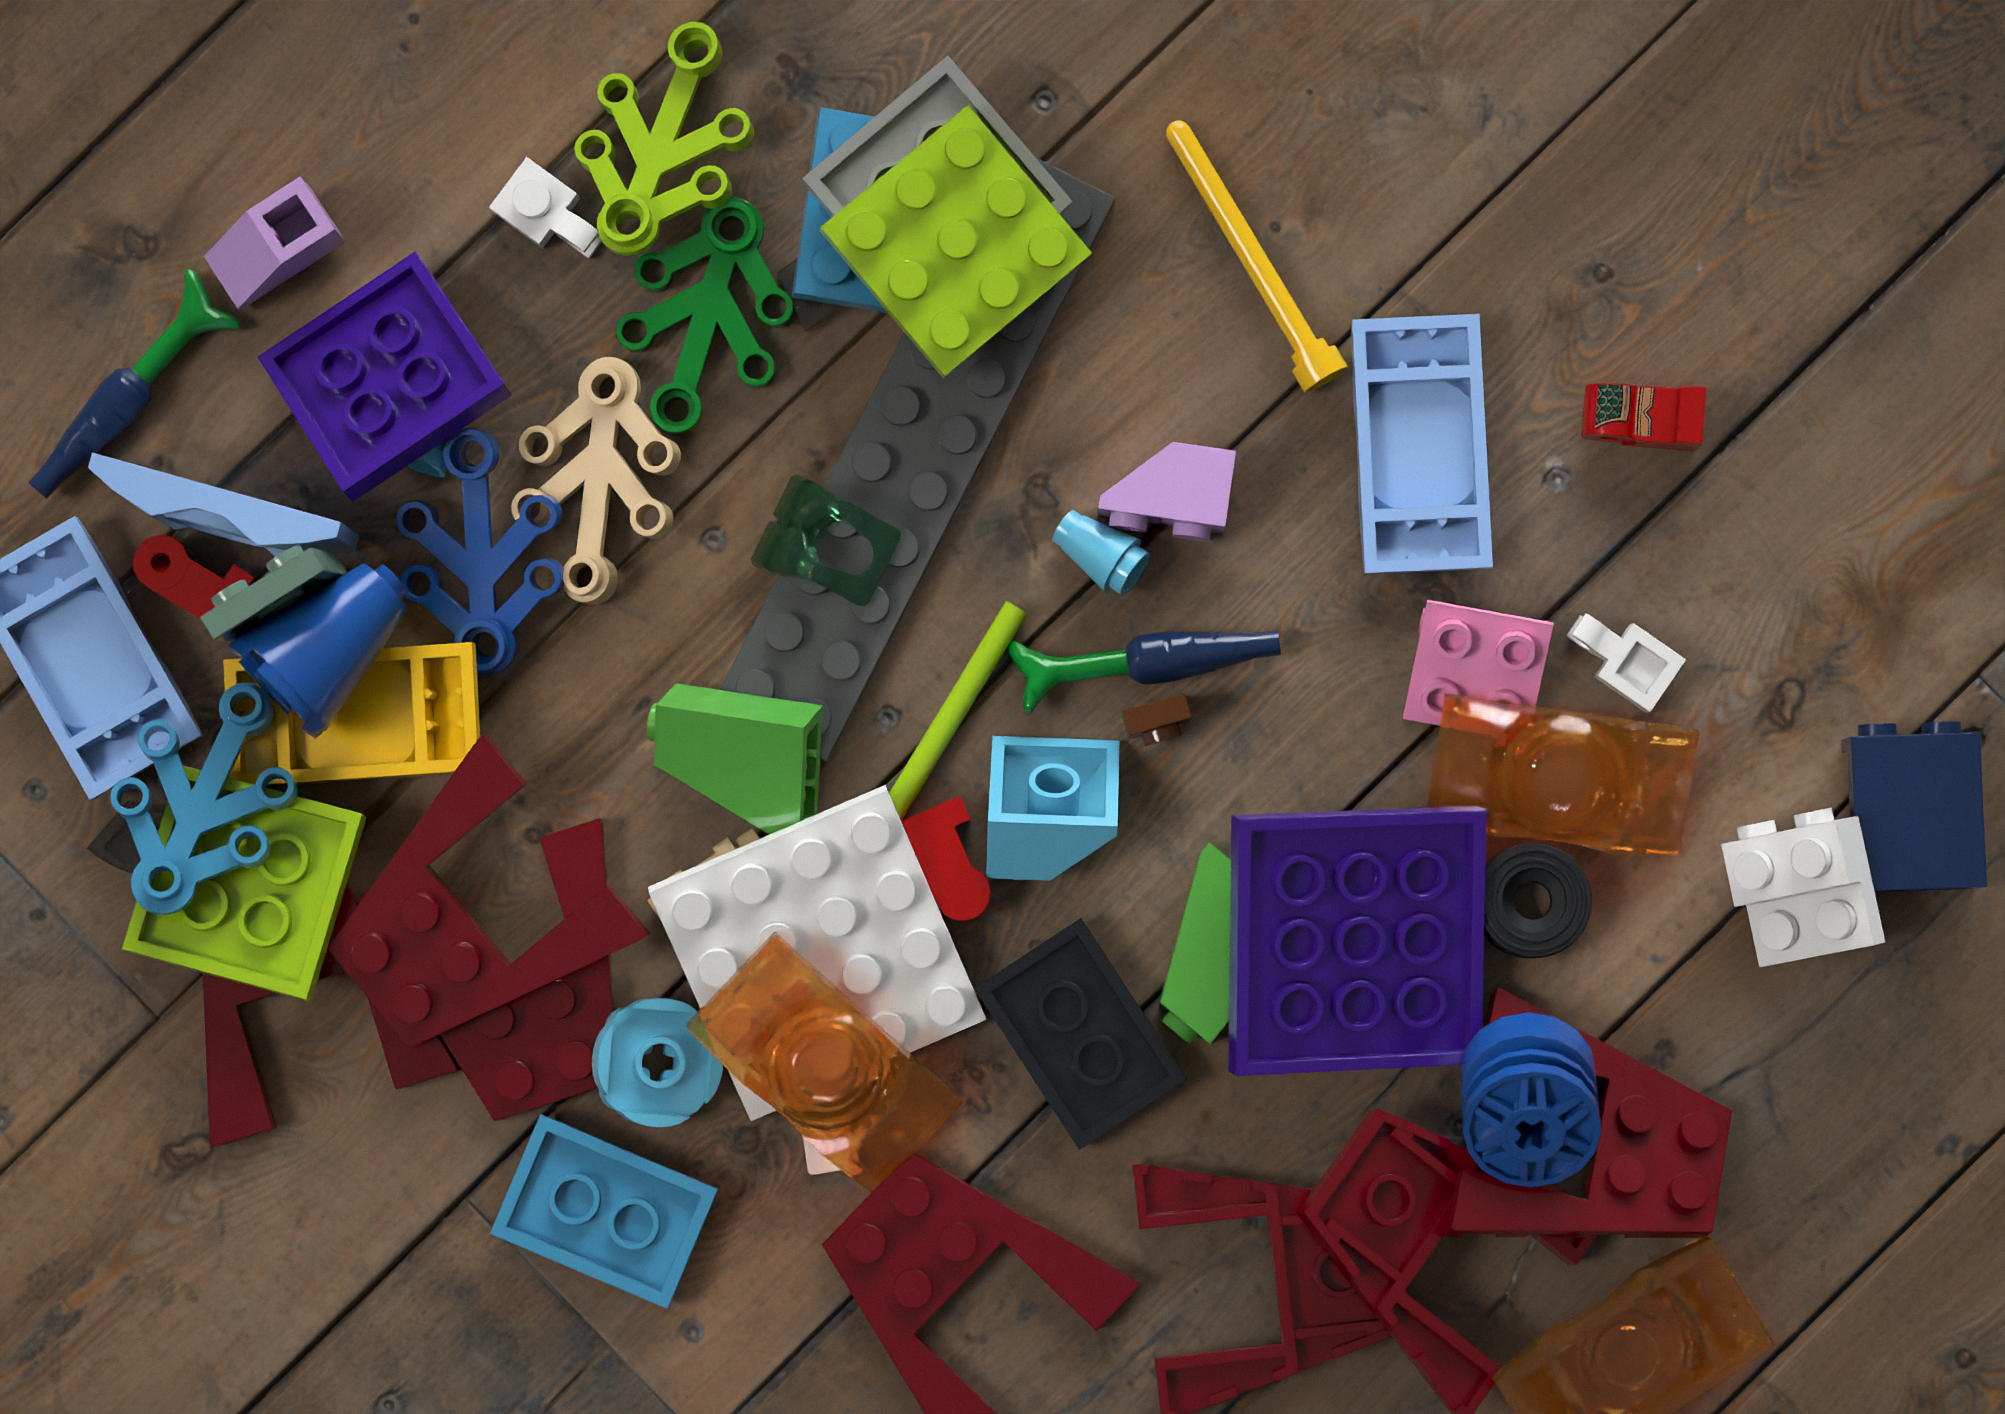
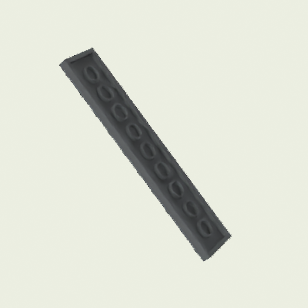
(911, 469)

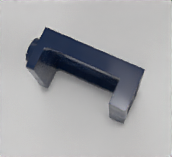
(1919, 806)

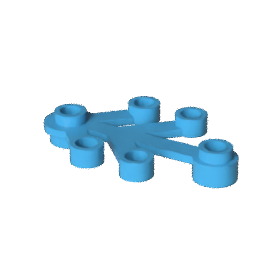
(200, 808)

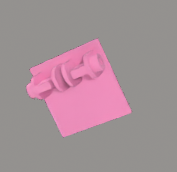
(1476, 657)

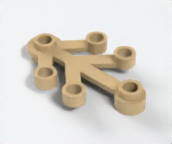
(598, 469)

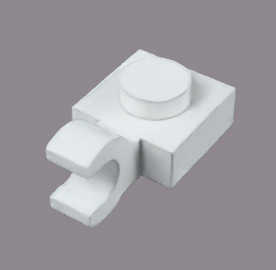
(541, 207)
(1633, 664)

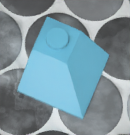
(1049, 804)

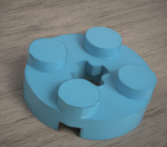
(628, 1086)

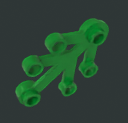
(708, 304)

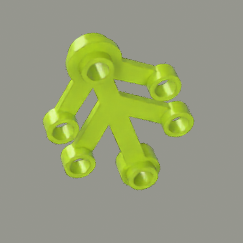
(660, 150)

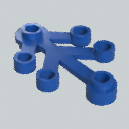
(480, 563)

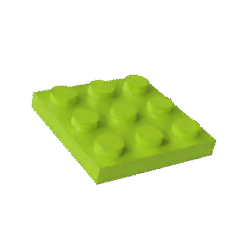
(955, 241)
(263, 921)

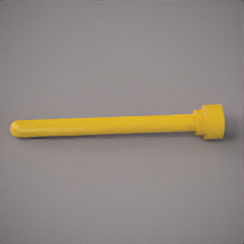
(1313, 358)

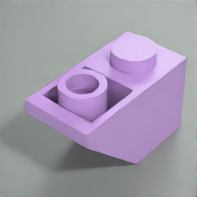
(273, 243)
(1176, 488)

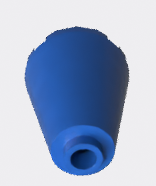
(323, 644)

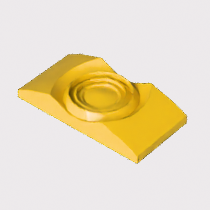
(403, 720)

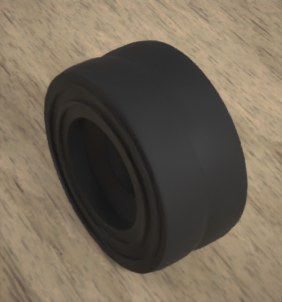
(1568, 895)

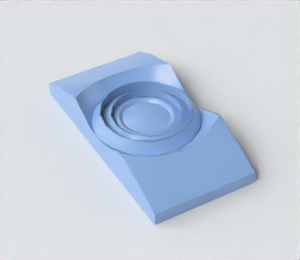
(1421, 444)
(221, 512)
(86, 657)

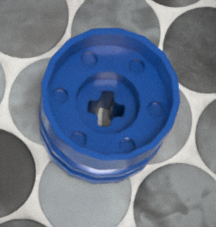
(1529, 1100)

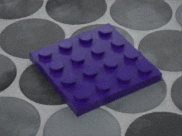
(1355, 939)

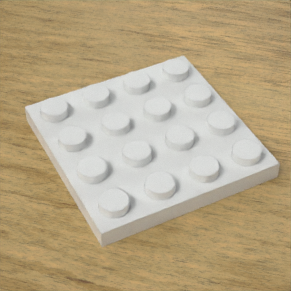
(843, 898)

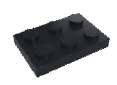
(1080, 1033)

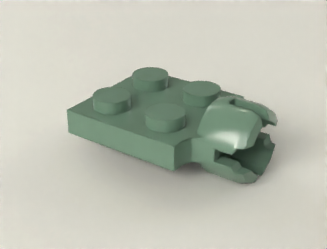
(288, 580)

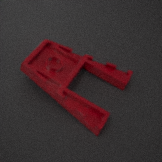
(424, 952)
(544, 1040)
(234, 1082)
(1651, 1168)
(1380, 1221)
(922, 1241)
(1315, 1301)

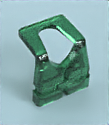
(790, 541)

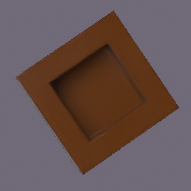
(1157, 720)

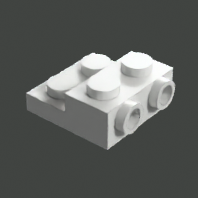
(1804, 887)

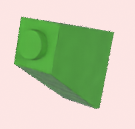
(741, 751)
(1200, 961)

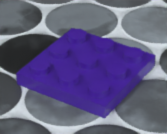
(384, 376)

